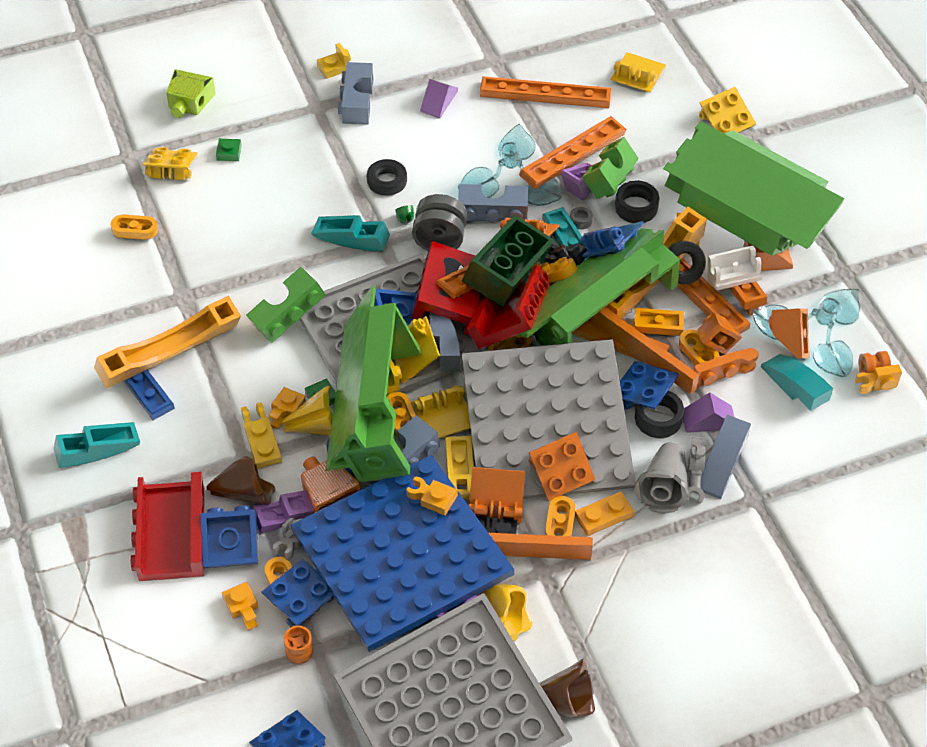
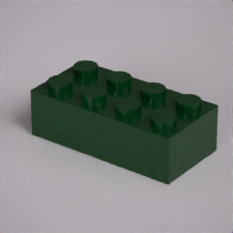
(507, 260)

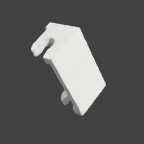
(734, 268)

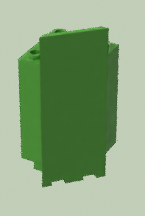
(751, 190)
(601, 281)
(362, 413)

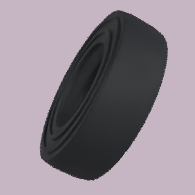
(386, 187)
(698, 260)

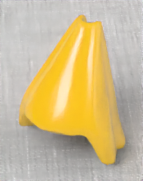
(311, 417)
(510, 606)

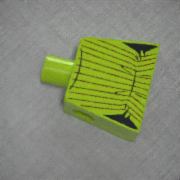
(189, 92)

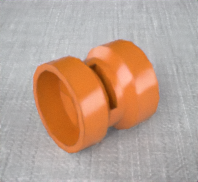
(868, 362)
(293, 641)

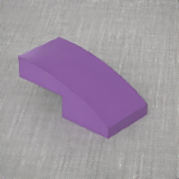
(290, 505)

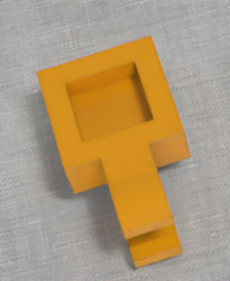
(882, 378)
(284, 404)
(241, 603)

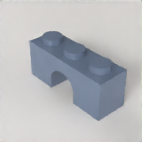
(356, 93)
(482, 208)
(417, 440)

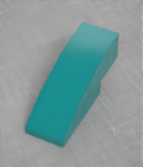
(352, 232)
(798, 380)
(95, 443)

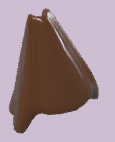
(242, 483)
(571, 691)

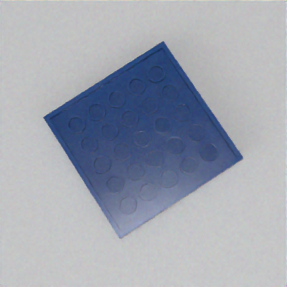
(397, 560)

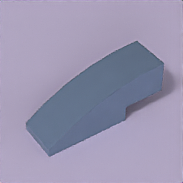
(446, 342)
(724, 456)

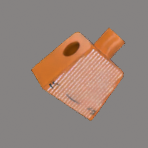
(326, 486)

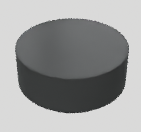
(581, 217)

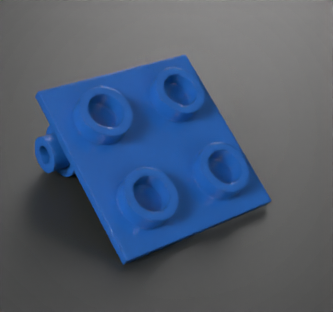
(608, 239)
(645, 385)
(298, 593)
(290, 732)

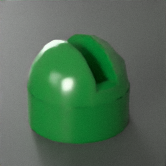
(404, 213)

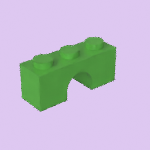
(609, 173)
(276, 319)

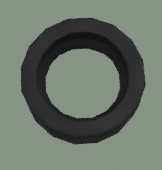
(637, 189)
(661, 429)

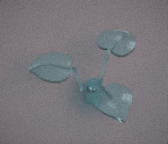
(514, 148)
(835, 306)

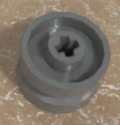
(439, 220)

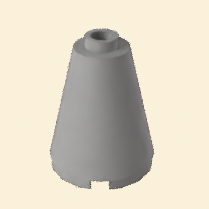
(664, 480)

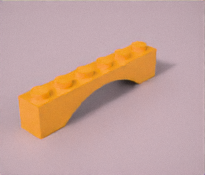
(686, 227)
(137, 357)

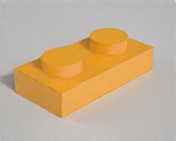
(659, 321)
(604, 513)

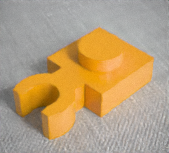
(435, 497)

